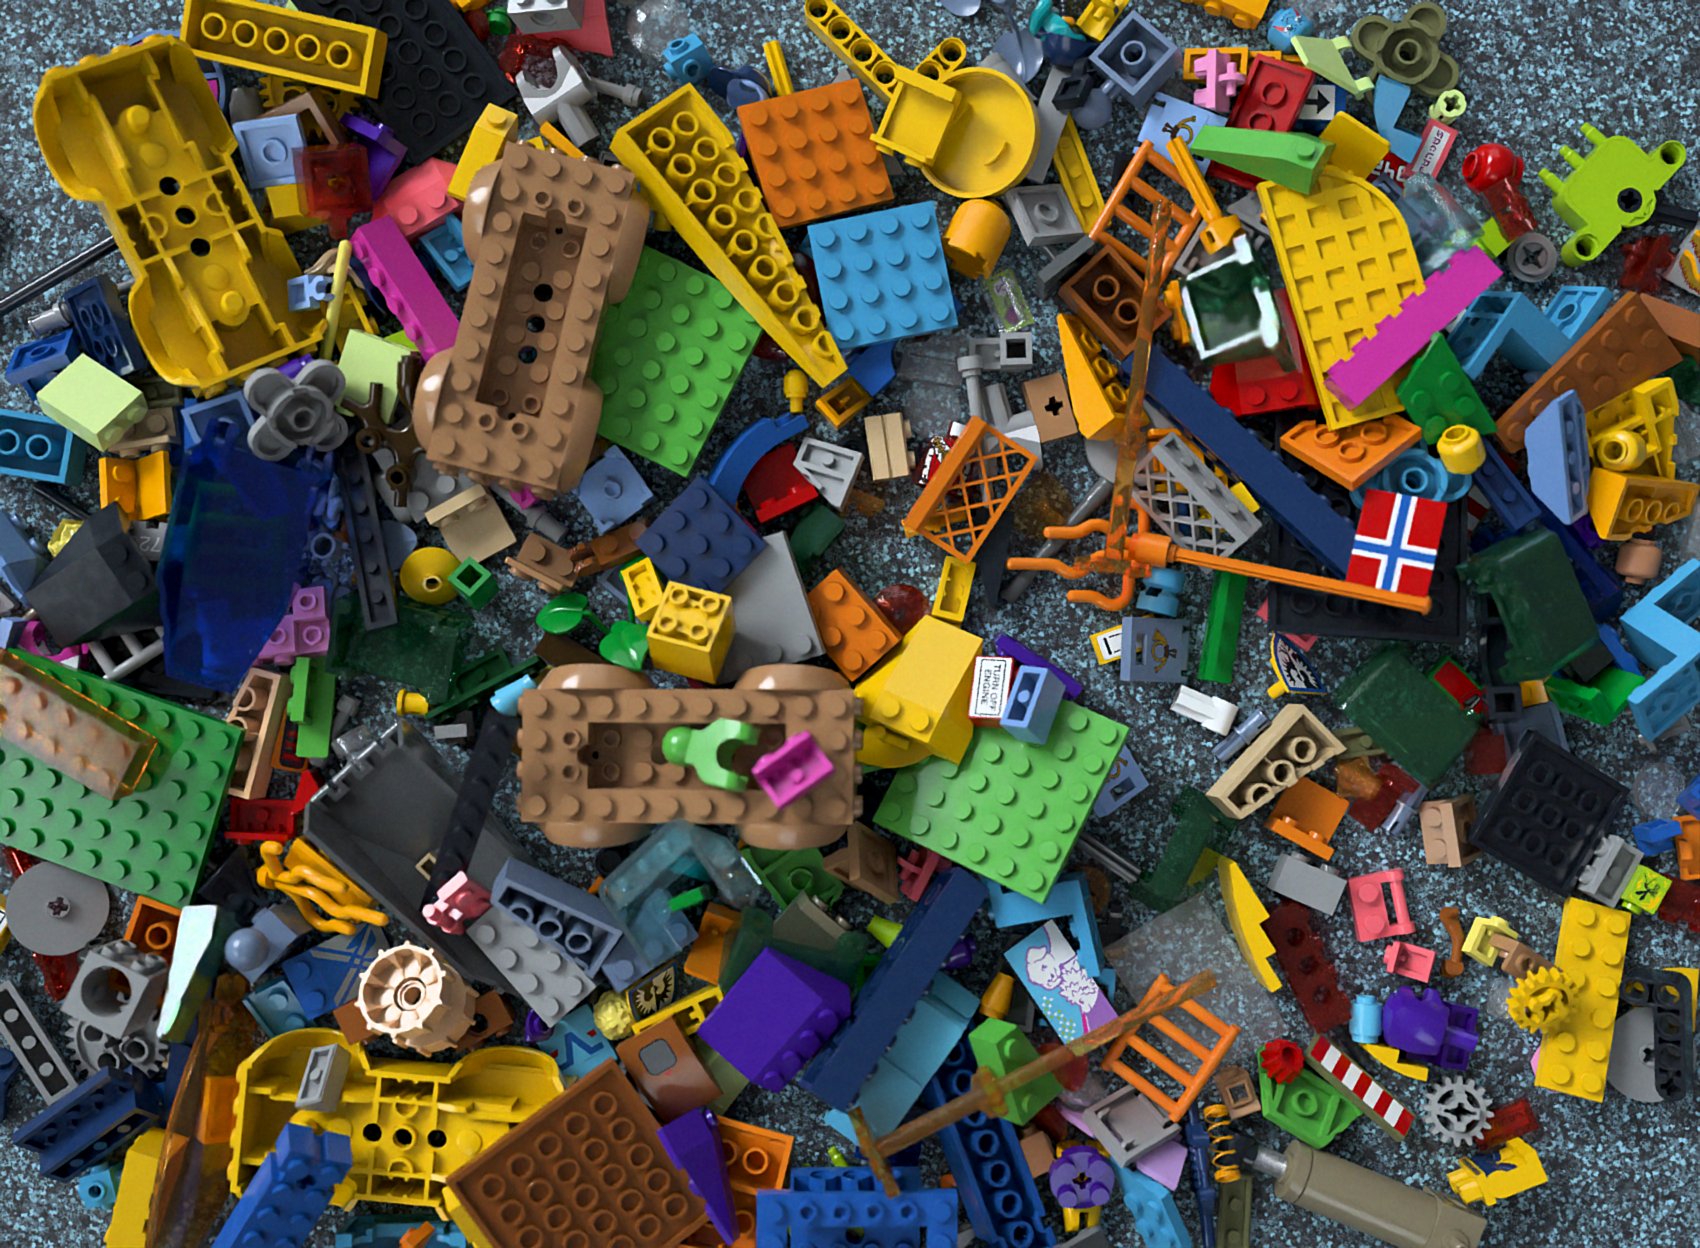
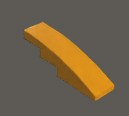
(1240, 55)

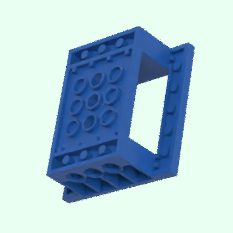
(832, 1199)

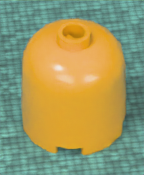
(976, 237)

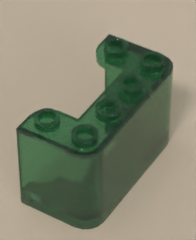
(1536, 602)

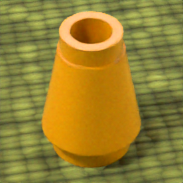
(997, 998)

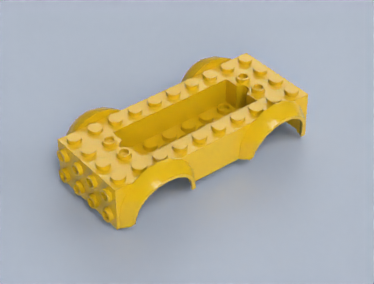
(109, 141)
(466, 1100)

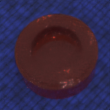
(477, 23)

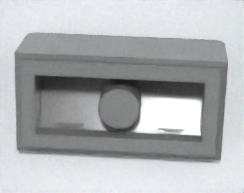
(323, 1079)

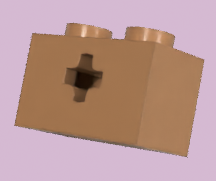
(1037, 397)

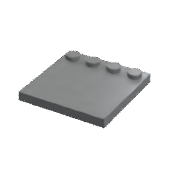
(770, 614)

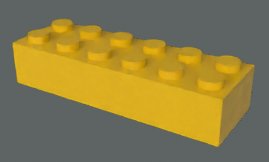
(286, 44)

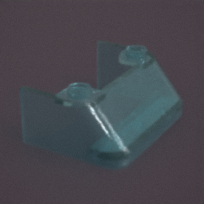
(637, 887)

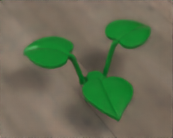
(624, 643)

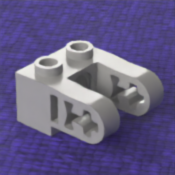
(546, 15)

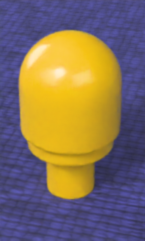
(795, 389)

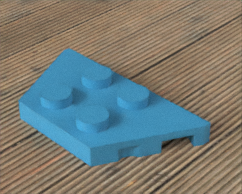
(1152, 1209)

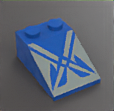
(331, 970)

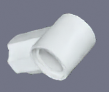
(1210, 712)

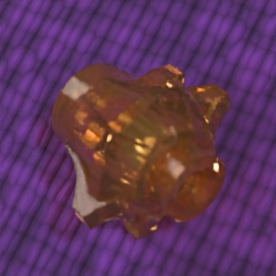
(1356, 779)

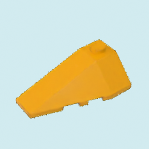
(1095, 391)
(1636, 502)

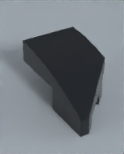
(1120, 164)

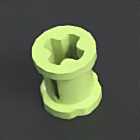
(1455, 109)

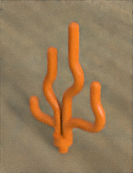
(1066, 571)

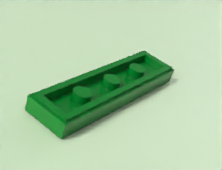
(692, 897)

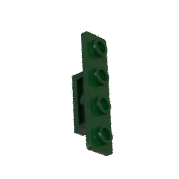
(480, 680)

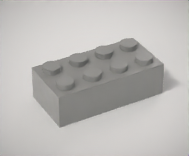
(532, 967)

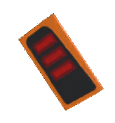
(284, 751)

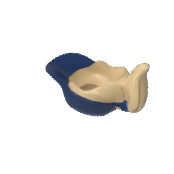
(356, 275)

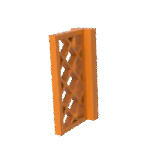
(946, 475)

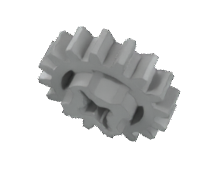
(1457, 1123)

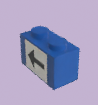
(1321, 107)

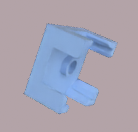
(613, 490)

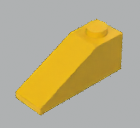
(483, 147)
(690, 1009)

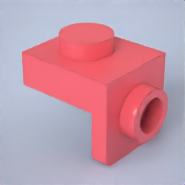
(1410, 960)

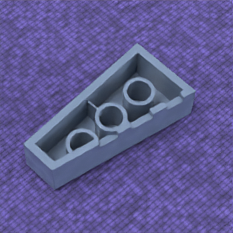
(558, 913)

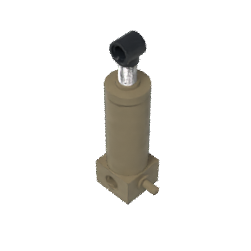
(1358, 1195)

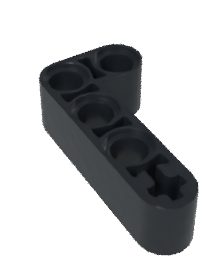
(1666, 1034)

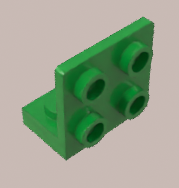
(1597, 699)

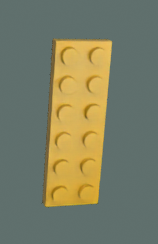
(1593, 955)

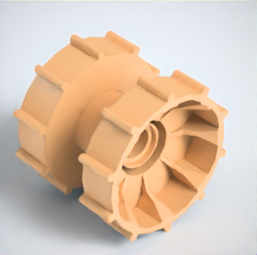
(390, 996)

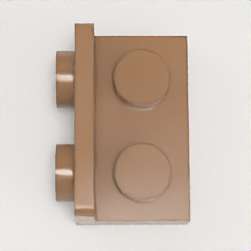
(1518, 957)

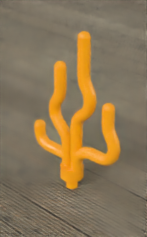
(275, 877)

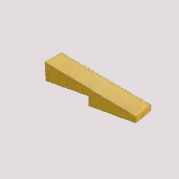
(953, 591)

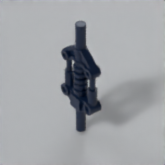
(1197, 1142)

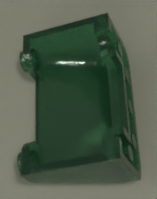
(419, 653)
(1406, 713)
(753, 933)

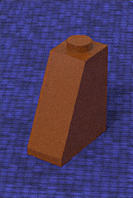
(1678, 324)

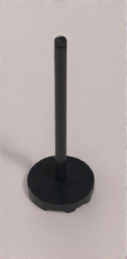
(86, 258)

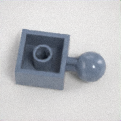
(1136, 81)
(269, 942)

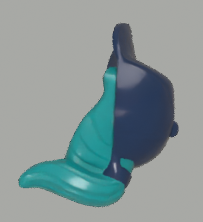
(1056, 37)

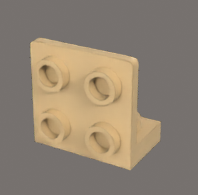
(472, 524)

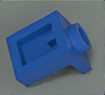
(1656, 835)

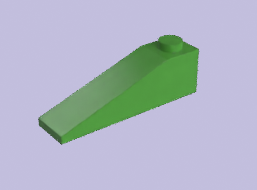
(1277, 156)

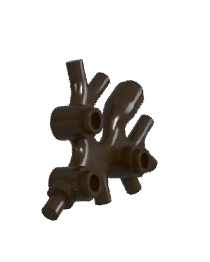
(400, 442)

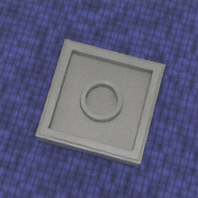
(1044, 214)

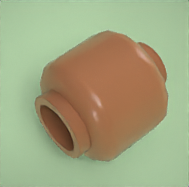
(1638, 560)

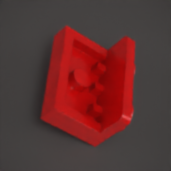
(261, 820)

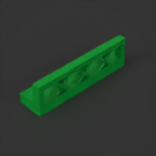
(1222, 626)

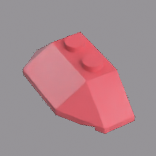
(419, 199)

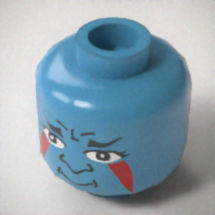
(1286, 25)

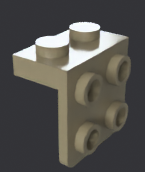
(810, 923)

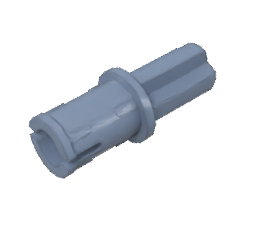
(1241, 736)
(1404, 810)

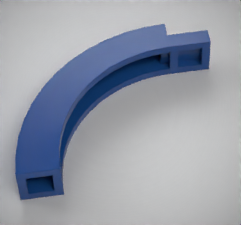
(747, 448)

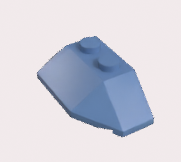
(1560, 457)
(20, 555)

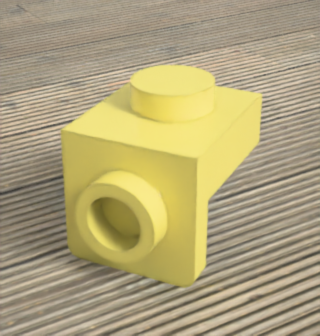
(1480, 934)

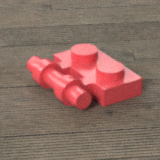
(458, 900)

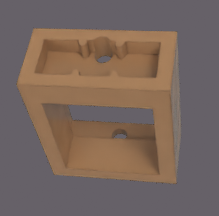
(320, 109)

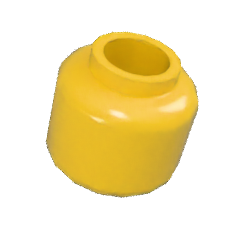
(1461, 450)
(1621, 451)

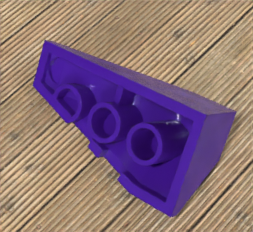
(697, 1146)

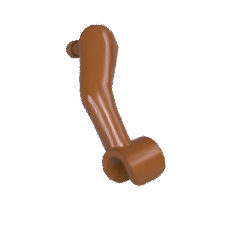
(1454, 966)

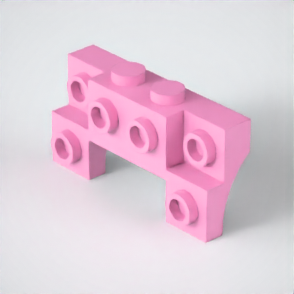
(301, 633)

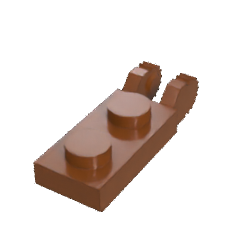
(608, 549)

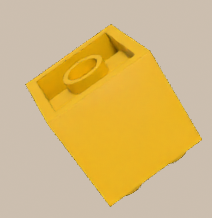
(691, 632)

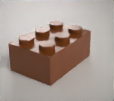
(1109, 299)

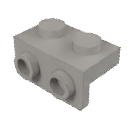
(1609, 870)

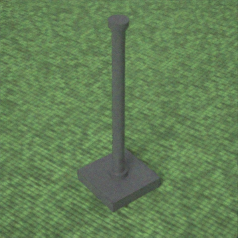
(1061, 265)

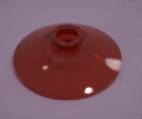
(906, 598)

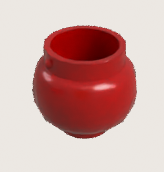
(1490, 165)

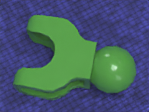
(711, 751)

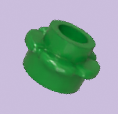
(499, 21)

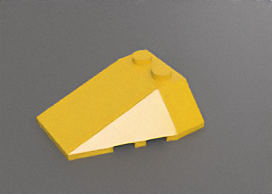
(1645, 411)
(925, 688)

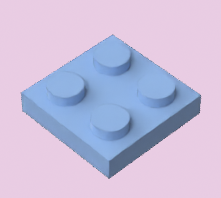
(267, 149)

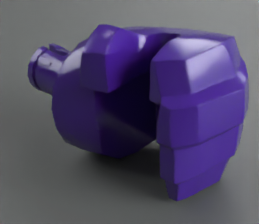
(1422, 1024)

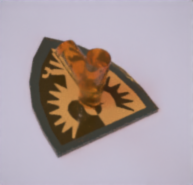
(1040, 506)

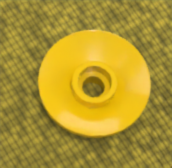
(427, 564)

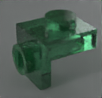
(1686, 379)

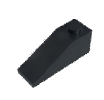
(993, 550)

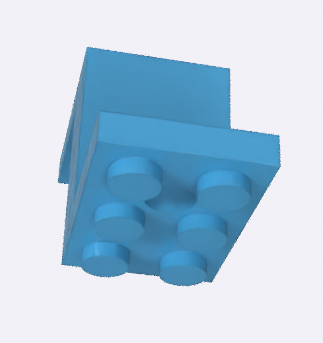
(1522, 331)
(1665, 642)
(1068, 897)

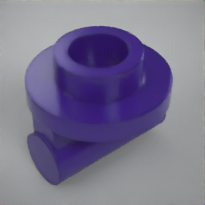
(536, 1029)

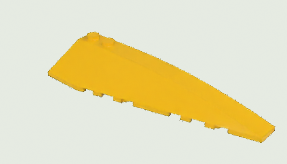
(703, 189)

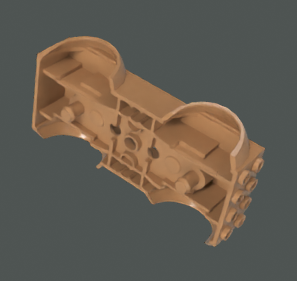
(525, 226)
(593, 771)

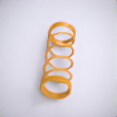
(1219, 1111)

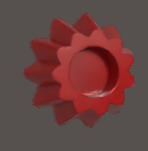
(1282, 1060)

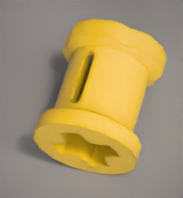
(412, 704)

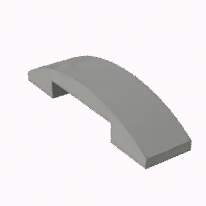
(1051, 124)

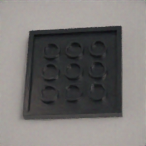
(1547, 813)

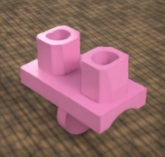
(1221, 81)

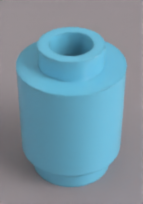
(1366, 1019)

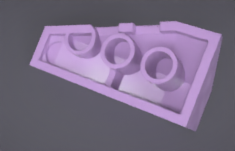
(1161, 1164)

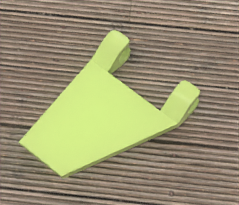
(1325, 59)

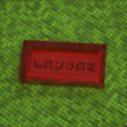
(1509, 1122)

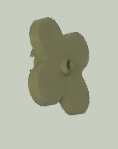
(1417, 37)

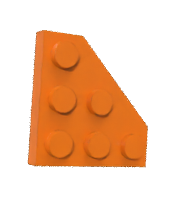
(1352, 452)

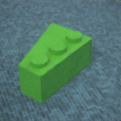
(1005, 1049)

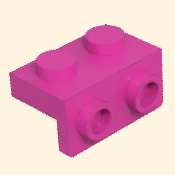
(793, 770)

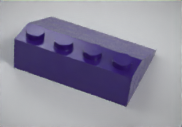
(776, 1018)

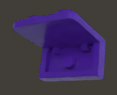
(383, 150)

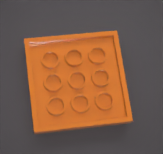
(815, 154)

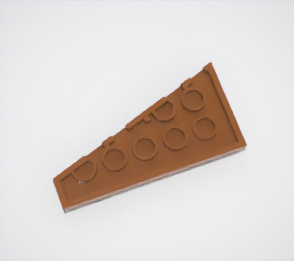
(1604, 363)

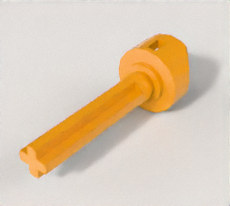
(1219, 229)

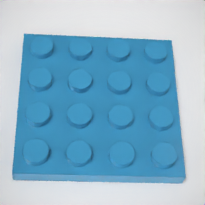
(883, 276)

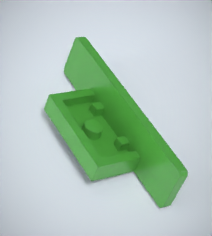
(312, 706)

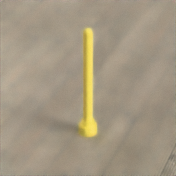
(334, 306)

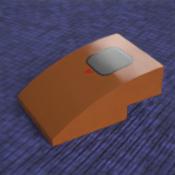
(669, 1069)

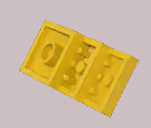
(1245, 915)

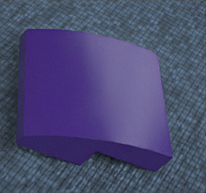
(1449, 1055)

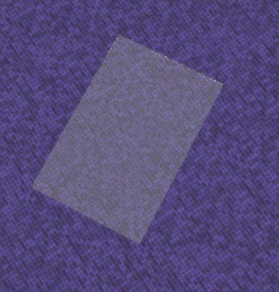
(1181, 946)

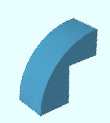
(1387, 105)

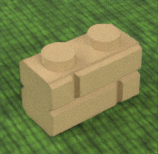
(888, 447)

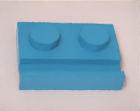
(277, 1007)

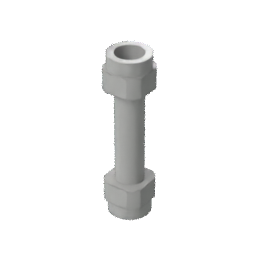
(630, 94)
(346, 706)

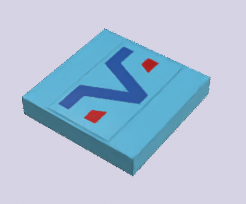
(578, 1043)

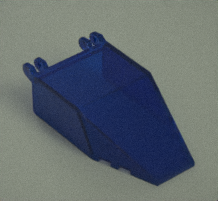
(234, 555)

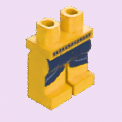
(1497, 1173)

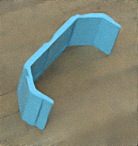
(913, 1059)

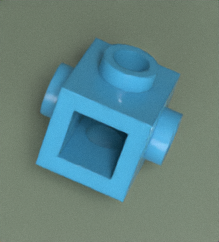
(687, 60)
(101, 1184)

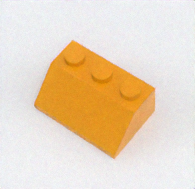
(307, 853)

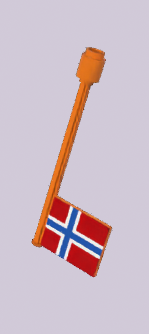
(1387, 564)

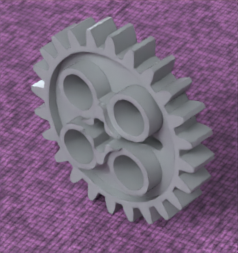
(94, 1047)

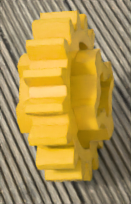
(1543, 1000)

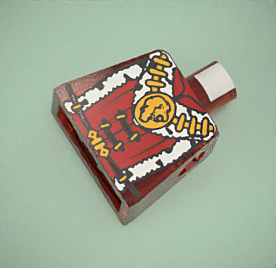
(935, 454)

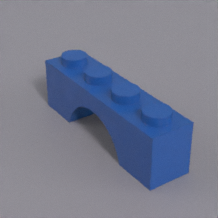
(875, 365)

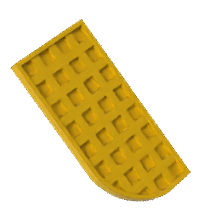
(1344, 272)

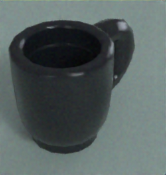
(610, 858)

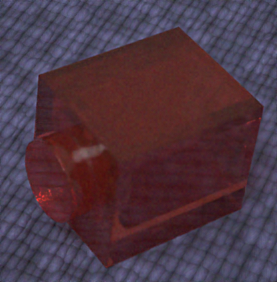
(1485, 753)

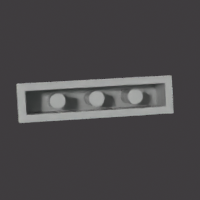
(34, 1045)

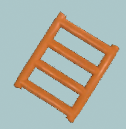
(1114, 207)
(1193, 1084)

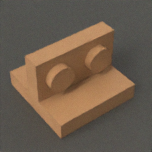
(1444, 830)
(866, 863)

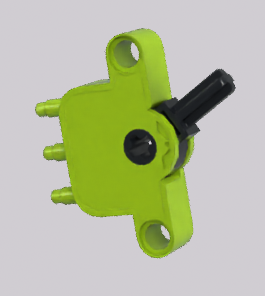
(1605, 183)

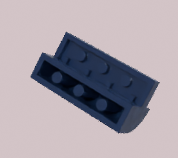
(90, 1122)

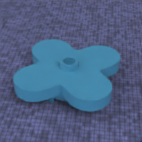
(1424, 472)

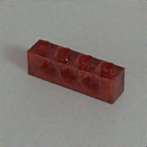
(1334, 1006)

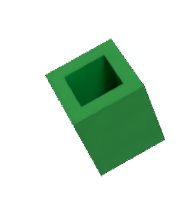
(473, 584)

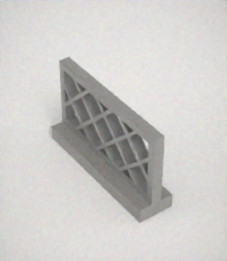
(1203, 489)

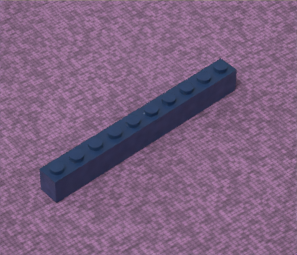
(1247, 461)

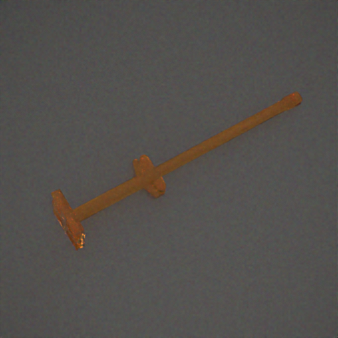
(1131, 439)
(988, 1093)

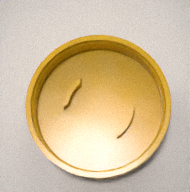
(989, 138)

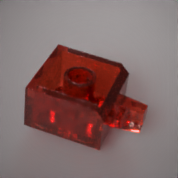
(347, 194)

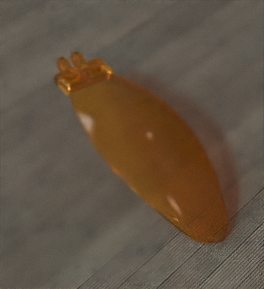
(196, 1146)

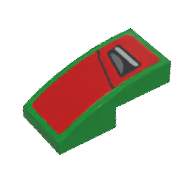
(1456, 683)

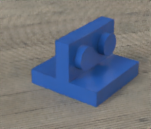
(42, 360)

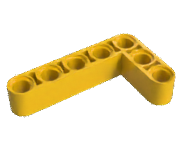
(879, 62)

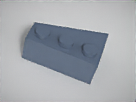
(625, 964)

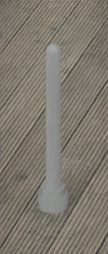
(971, 369)

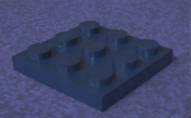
(105, 325)
(702, 539)

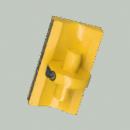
(1100, 18)

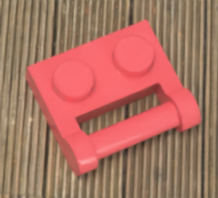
(1369, 905)

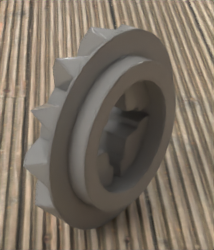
(1545, 260)

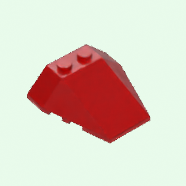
(1261, 383)

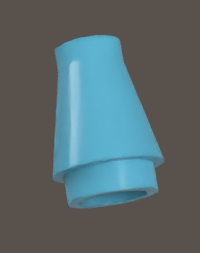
(507, 697)

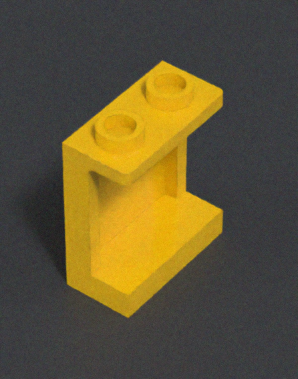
(917, 118)

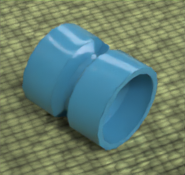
(1161, 592)

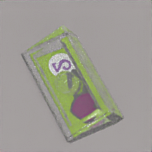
(1006, 301)

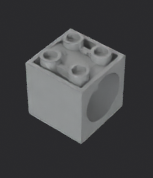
(95, 1004)

